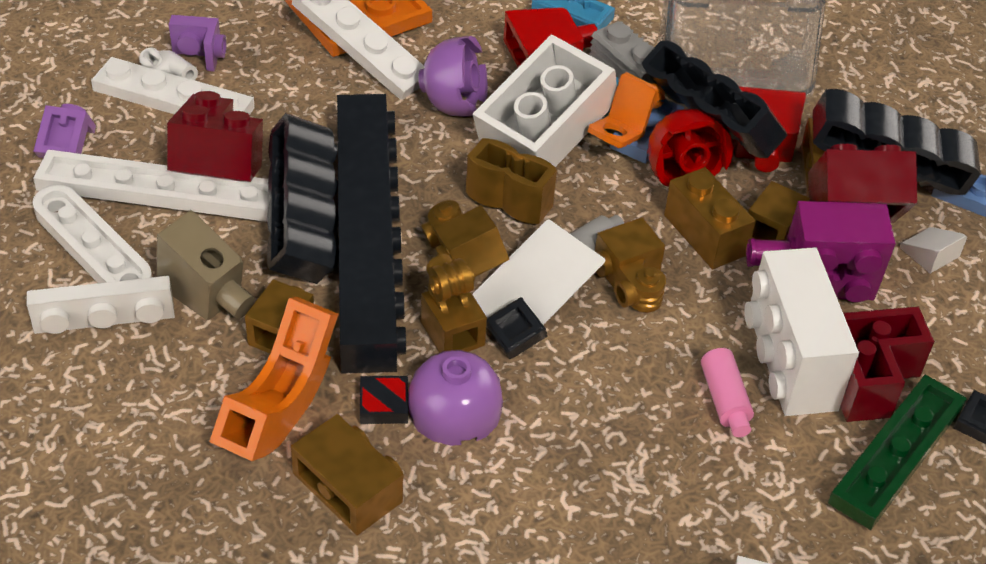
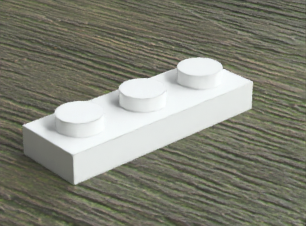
(100, 304)

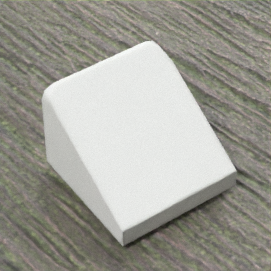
(934, 247)

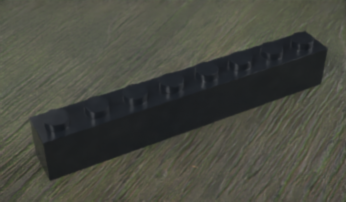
(367, 237)

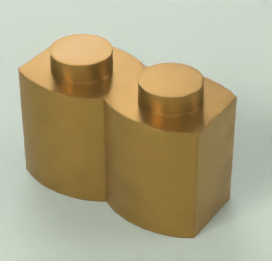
(510, 180)

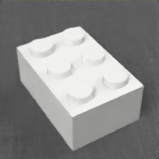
(548, 101)
(800, 332)

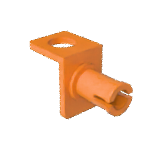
(629, 111)

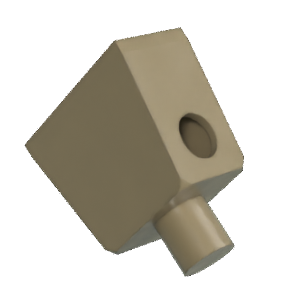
(202, 268)

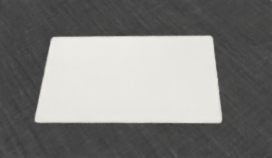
(542, 272)

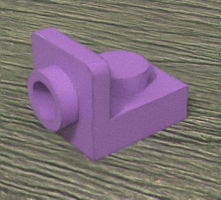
(198, 37)
(63, 129)

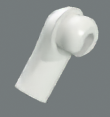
(168, 62)

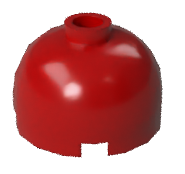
(687, 143)

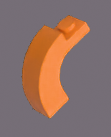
(269, 408)

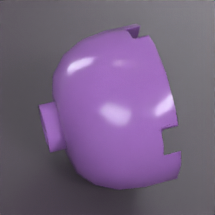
(452, 72)
(455, 398)

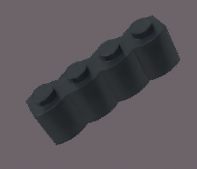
(695, 84)
(943, 156)
(301, 199)

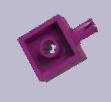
(850, 239)

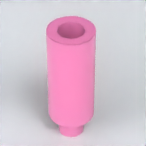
(728, 391)

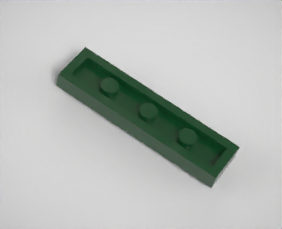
(896, 452)

